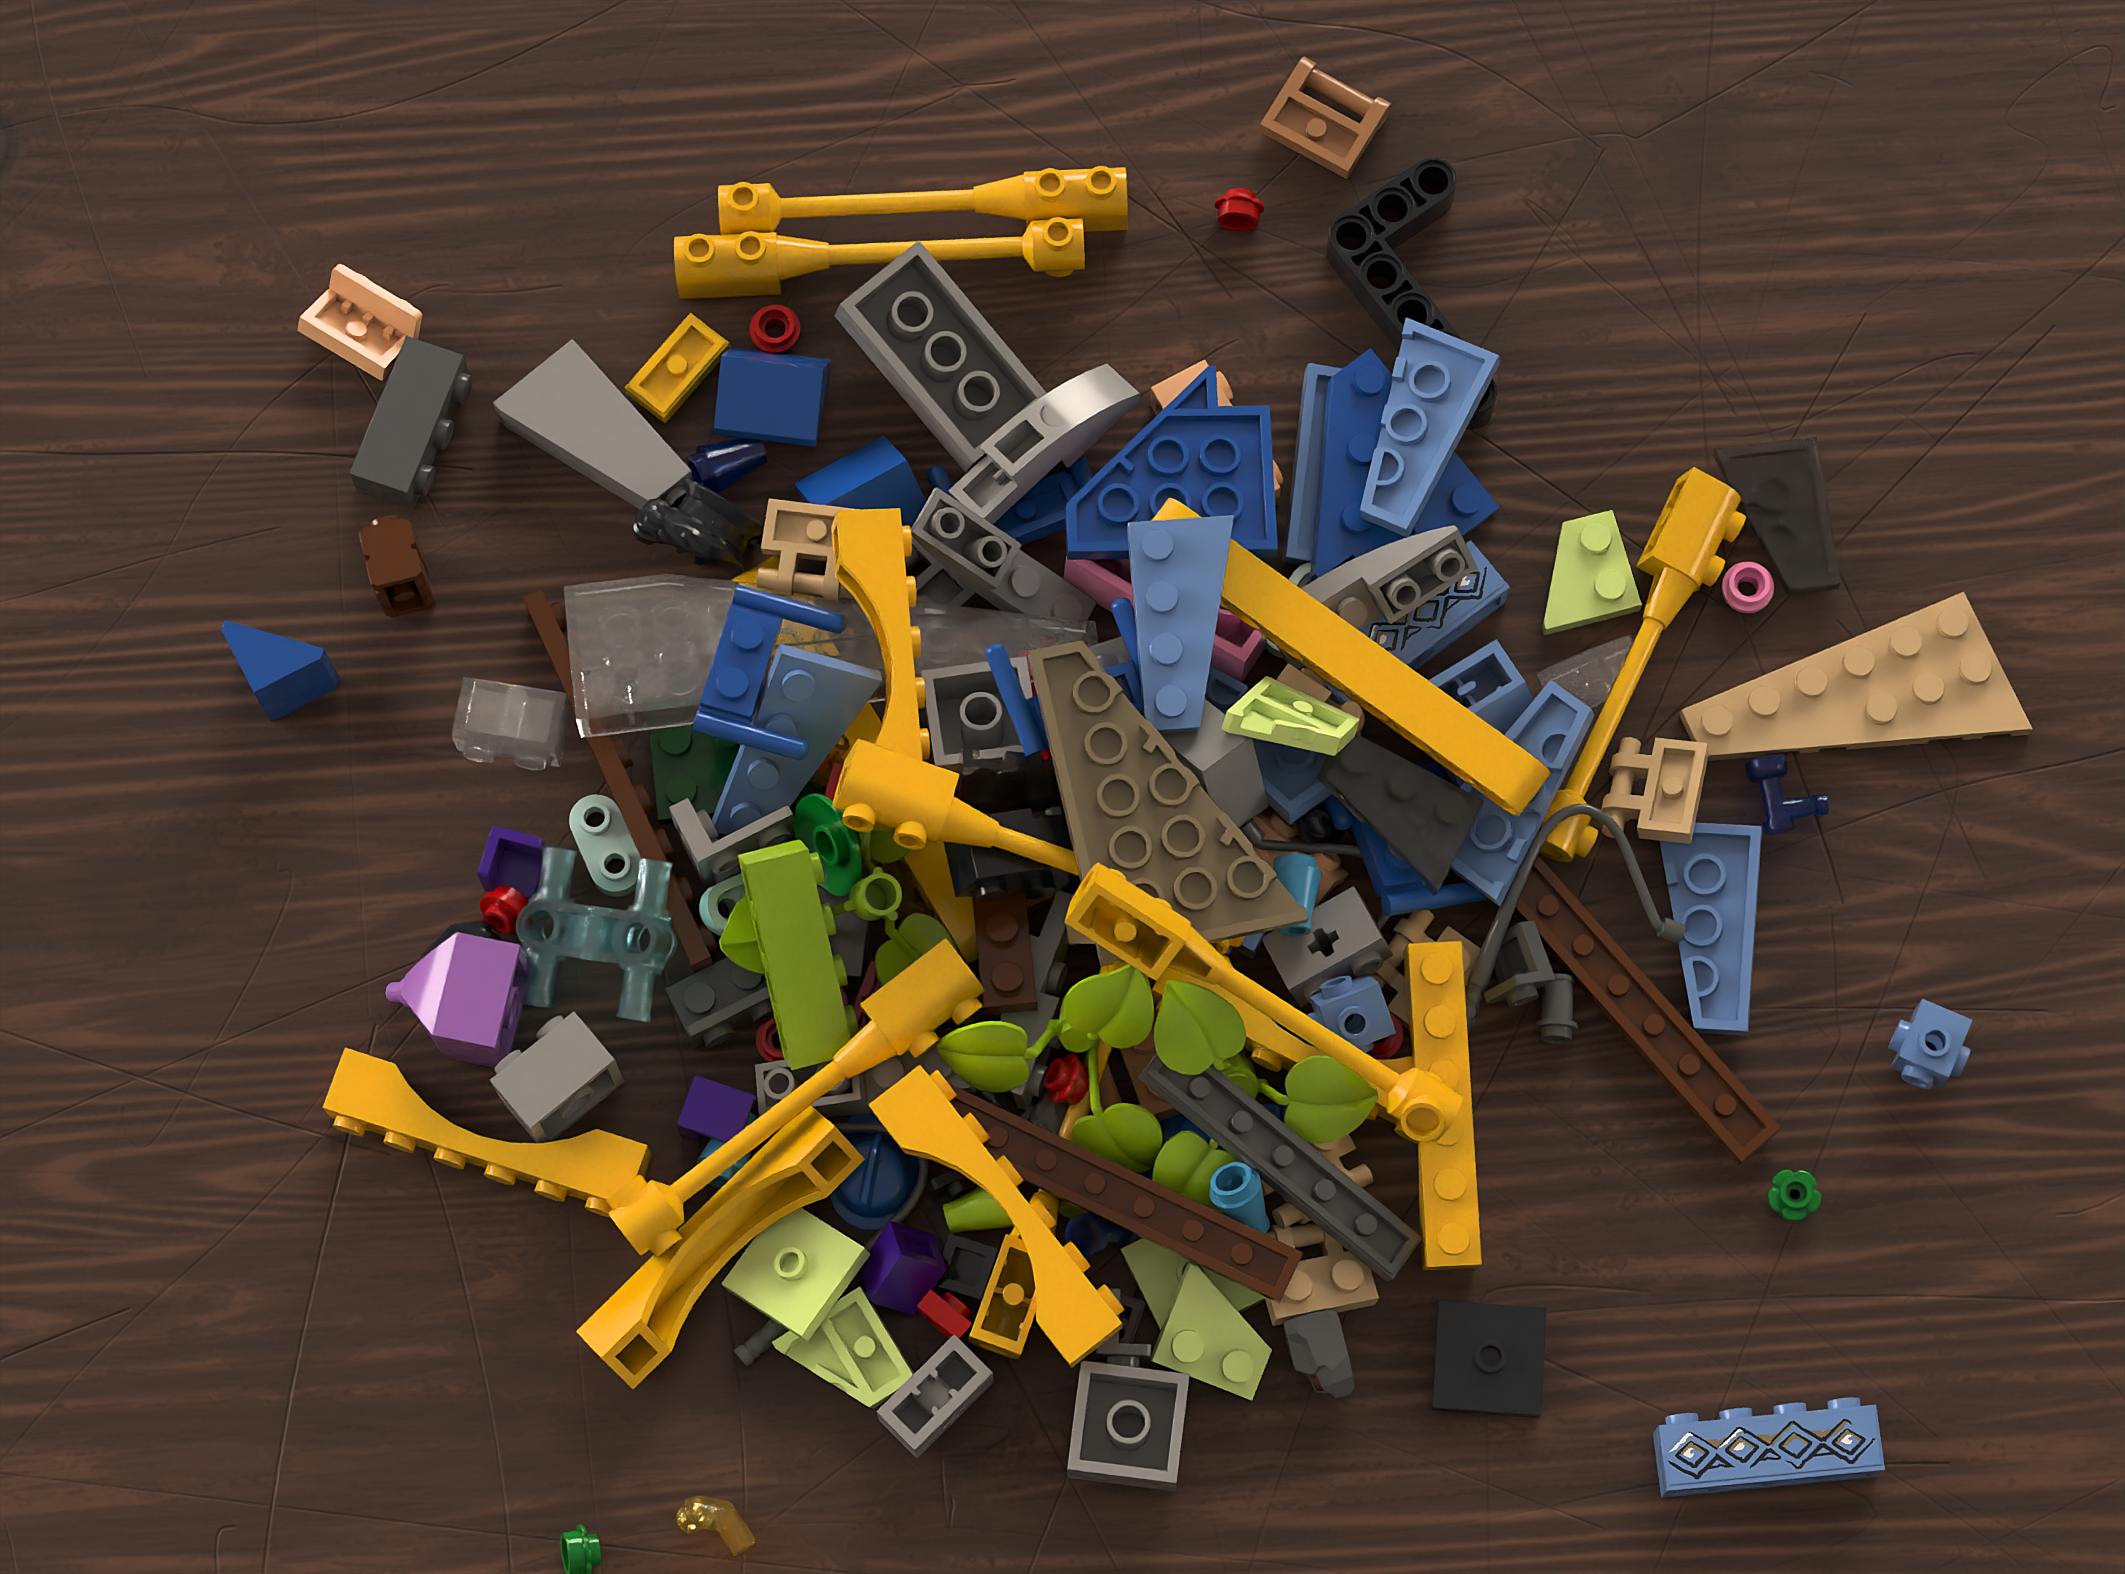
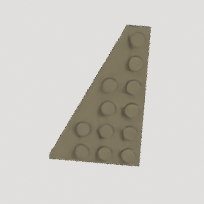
(1144, 810)

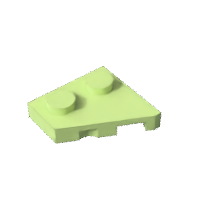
(1590, 575)
(1290, 718)
(1210, 1338)
(852, 1351)

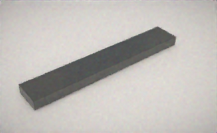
(1287, 1165)

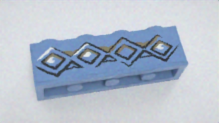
(1439, 620)
(1768, 1449)

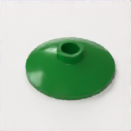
(837, 845)

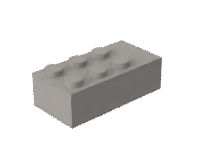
(938, 353)

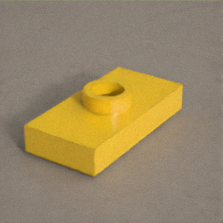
(677, 368)

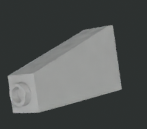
(593, 428)

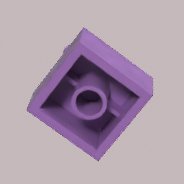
(467, 997)

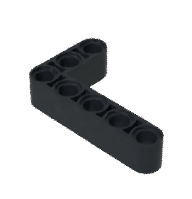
(1378, 258)

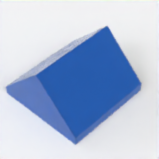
(771, 396)
(867, 479)
(280, 669)

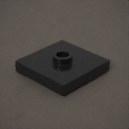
(1489, 1359)

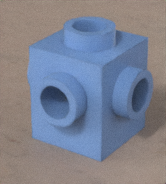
(1353, 1010)
(1933, 1029)

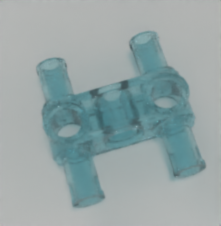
(596, 933)

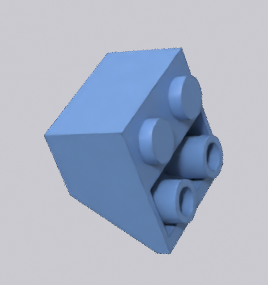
(1487, 687)

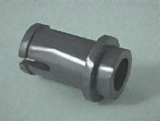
(1557, 1011)

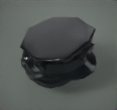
(700, 525)

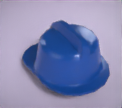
(879, 1183)

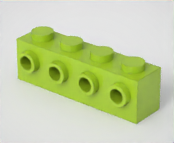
(797, 952)

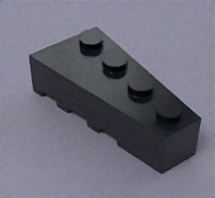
(997, 872)

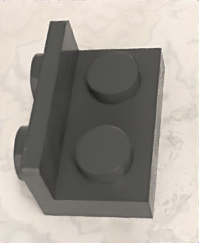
(719, 1001)

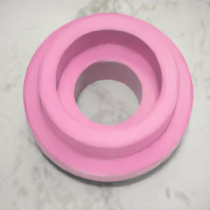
(1751, 573)

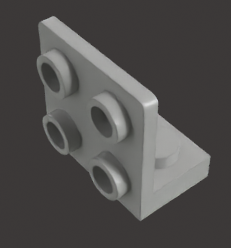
(718, 859)

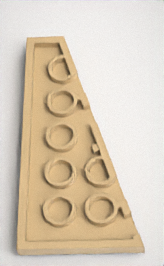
(1887, 687)

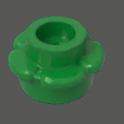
(1790, 1208)
(580, 1551)

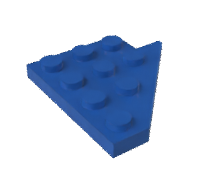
(1349, 438)
(1191, 452)

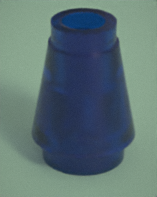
(726, 462)

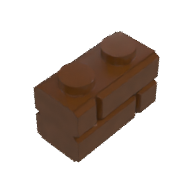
(396, 566)

